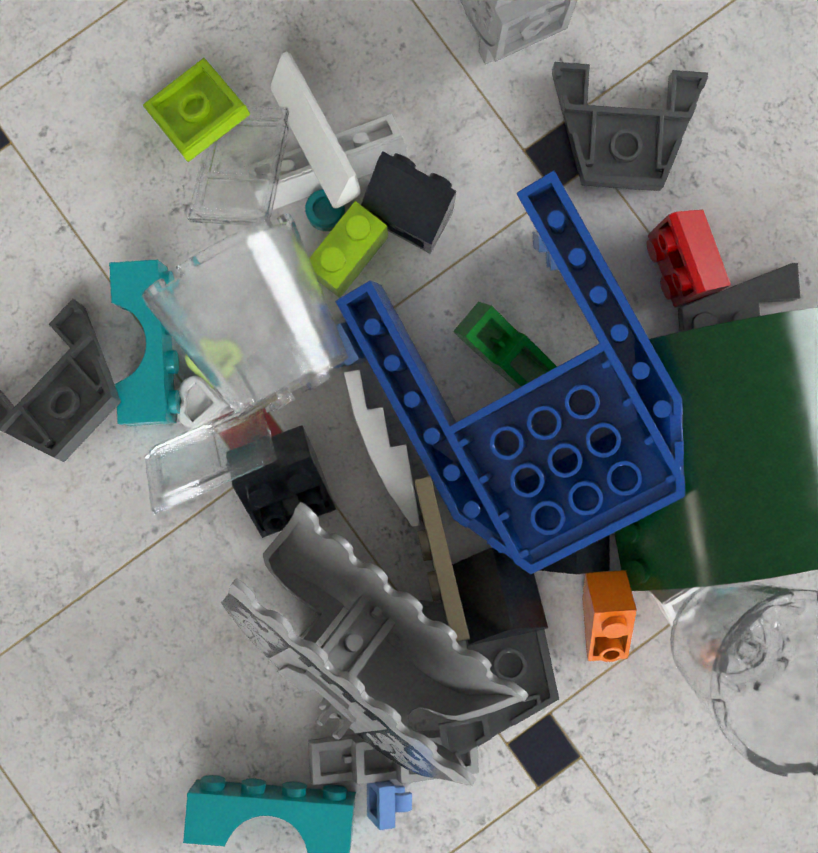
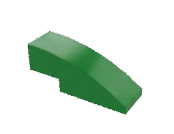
(502, 346)

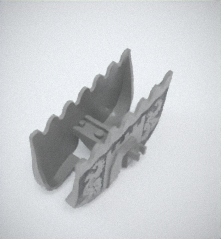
(377, 658)

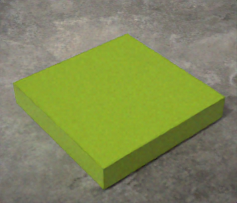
(196, 109)

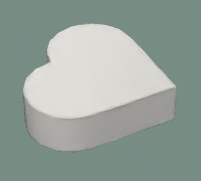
(199, 402)

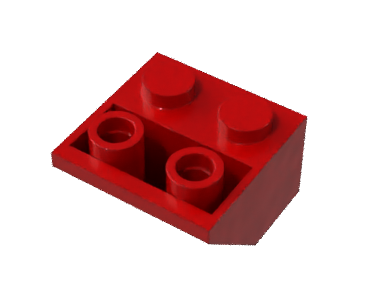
(687, 257)

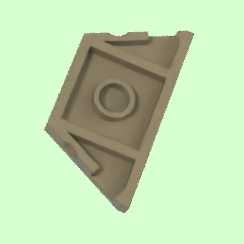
(435, 548)

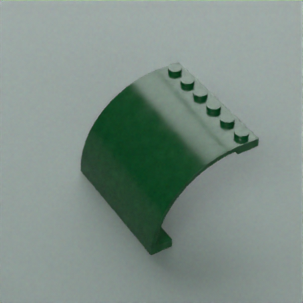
(745, 459)

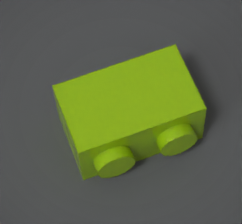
(348, 248)

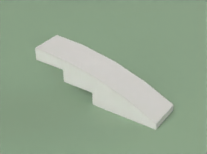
(389, 461)

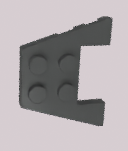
(620, 143)
(742, 299)
(69, 397)
(518, 658)

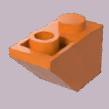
(608, 615)

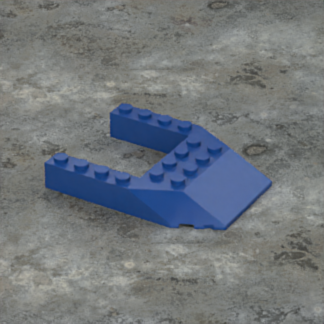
(567, 450)

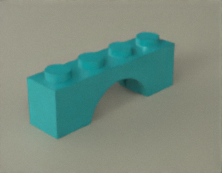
(149, 391)
(319, 815)

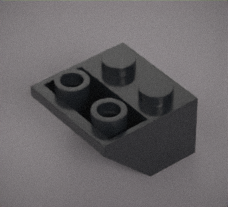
(409, 200)
(279, 487)

